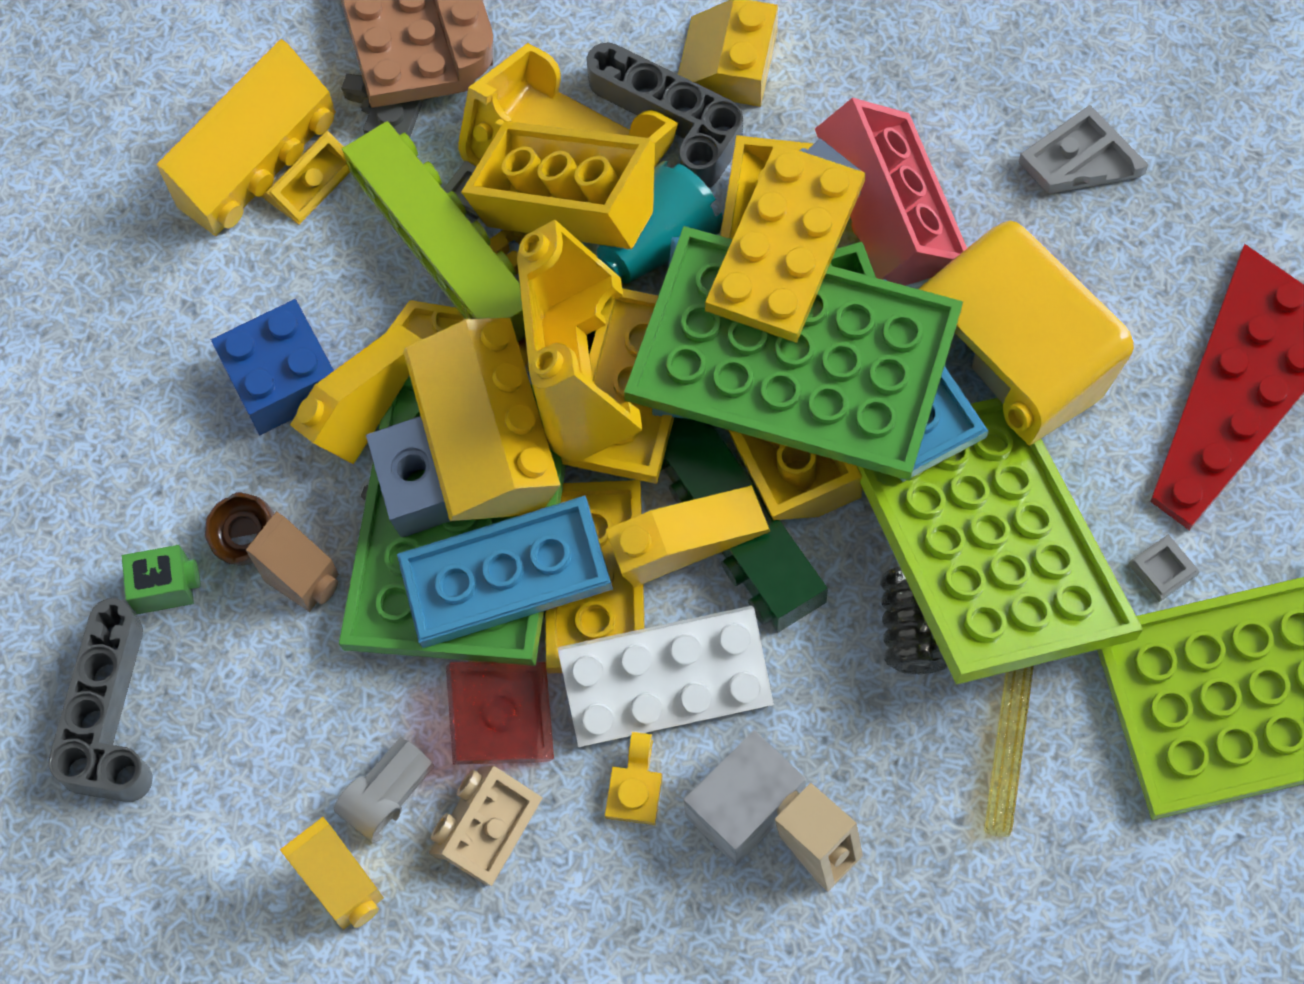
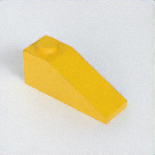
(356, 396)
(685, 533)
(333, 875)

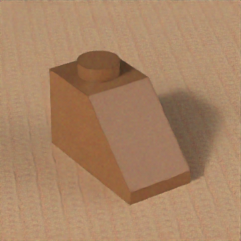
(293, 563)

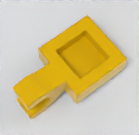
(635, 790)

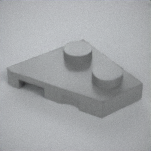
(1081, 155)

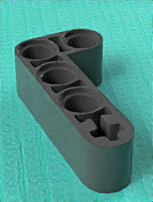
(620, 76)
(106, 696)

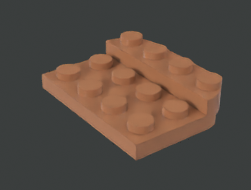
(419, 47)

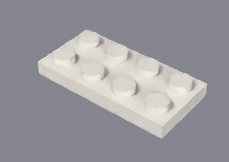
(665, 676)

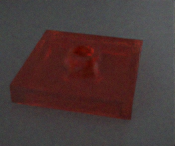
(499, 713)

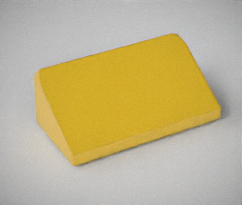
(309, 179)

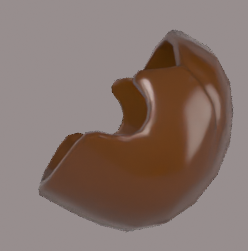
(233, 518)

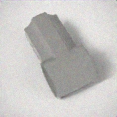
(377, 798)

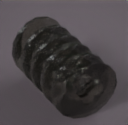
(908, 632)

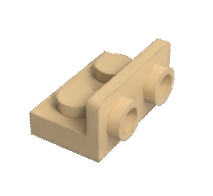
(484, 823)

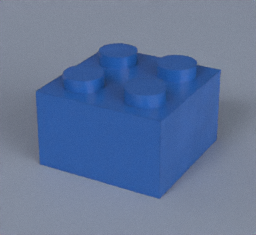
(273, 364)

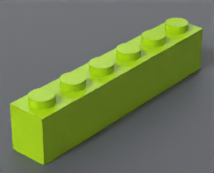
(435, 226)

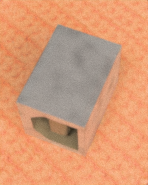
(742, 797)

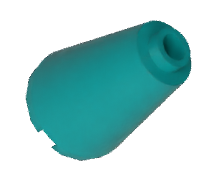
(678, 202)

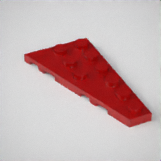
(1240, 390)

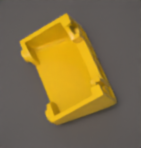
(527, 91)
(561, 304)
(1033, 328)

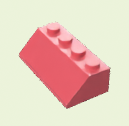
(901, 203)

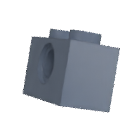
(396, 455)

